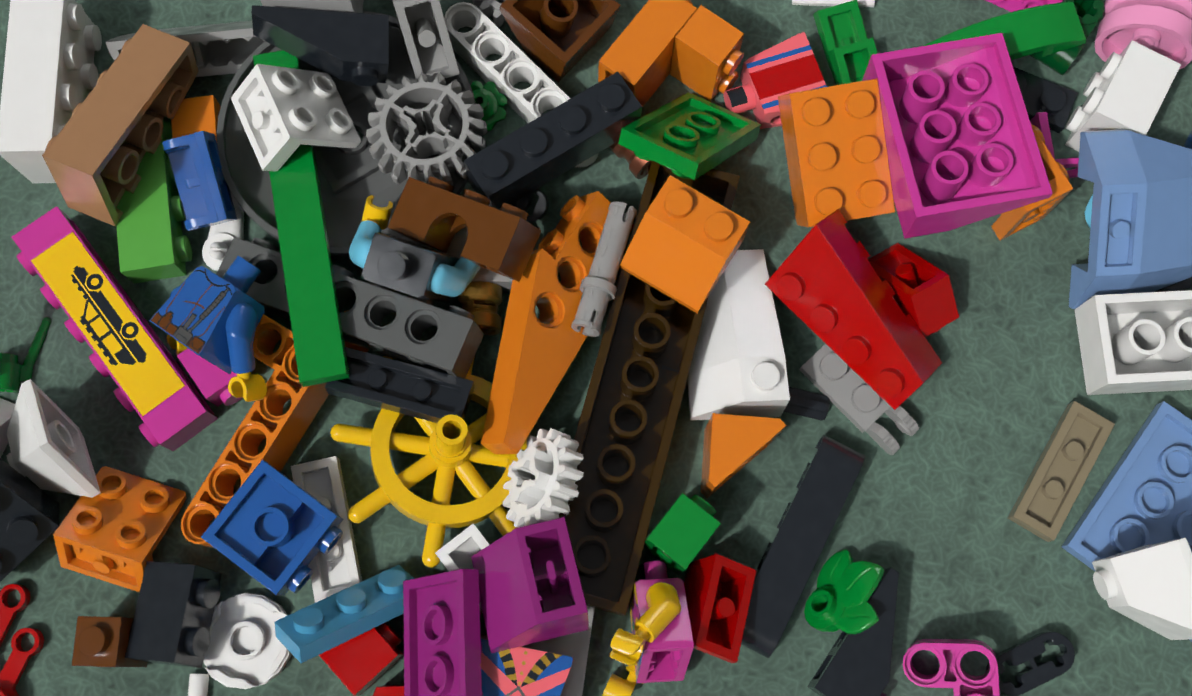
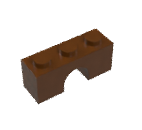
(495, 237)

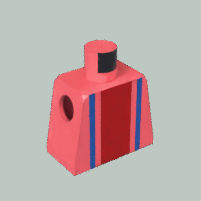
(773, 73)

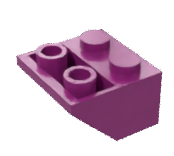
(530, 586)

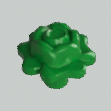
(491, 102)

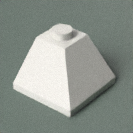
(49, 445)
(1150, 586)

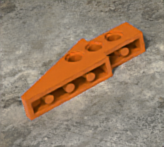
(540, 350)

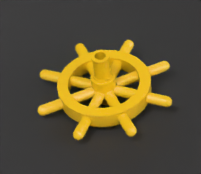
(447, 450)

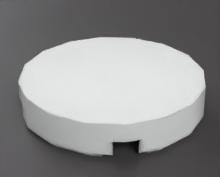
(260, 651)

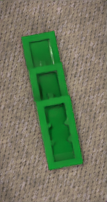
(844, 41)

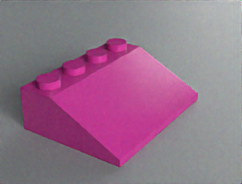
(956, 134)

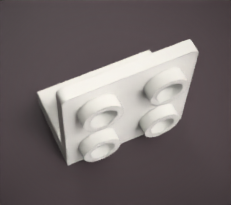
(290, 109)

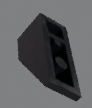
(336, 42)
(862, 661)

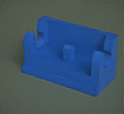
(200, 180)

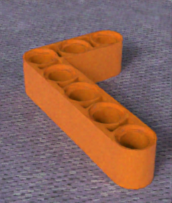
(262, 421)

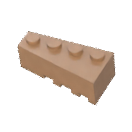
(119, 122)

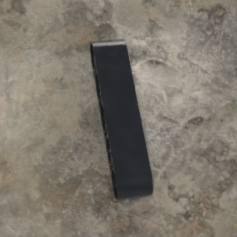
(799, 542)

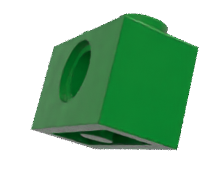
(682, 532)

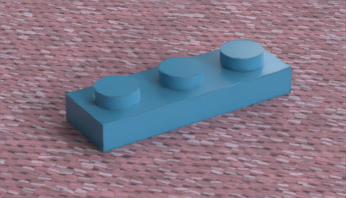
(343, 615)

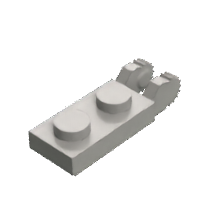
(856, 398)

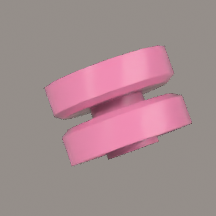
(1156, 24)

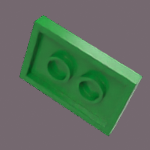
(689, 135)

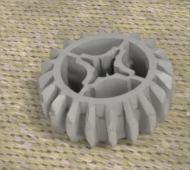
(404, 111)

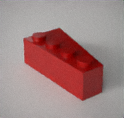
(854, 311)

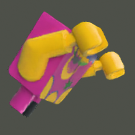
(660, 632)

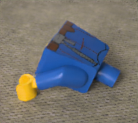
(217, 323)

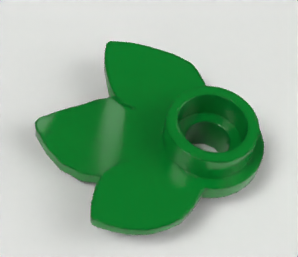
(845, 590)

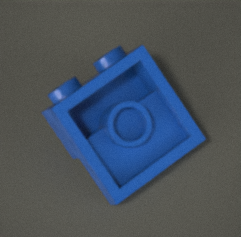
(274, 530)

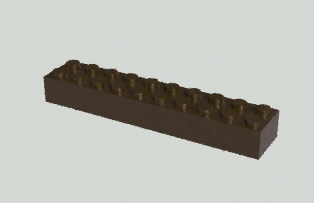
(632, 417)

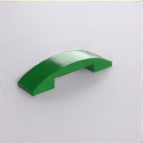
(1029, 30)

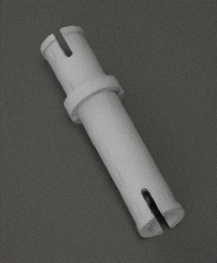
(599, 285)

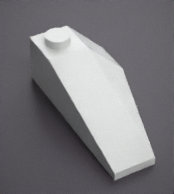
(739, 346)

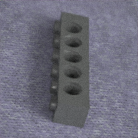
(447, 352)

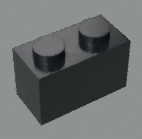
(174, 614)

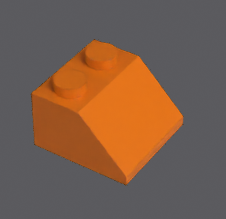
(684, 244)

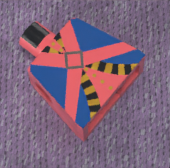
(523, 672)

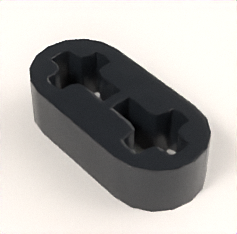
(1035, 673)

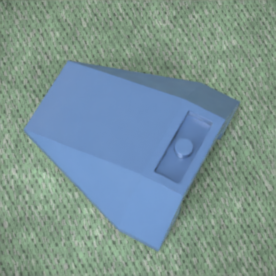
(1137, 215)

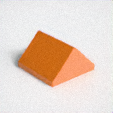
(733, 443)

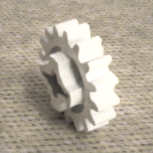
(543, 478)

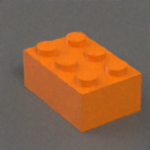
(836, 152)

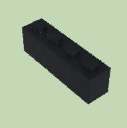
(553, 142)

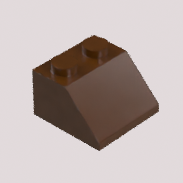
(558, 30)

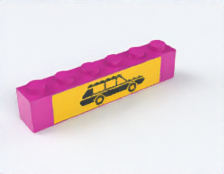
(113, 329)

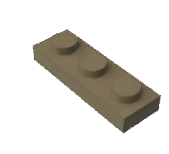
(1061, 471)

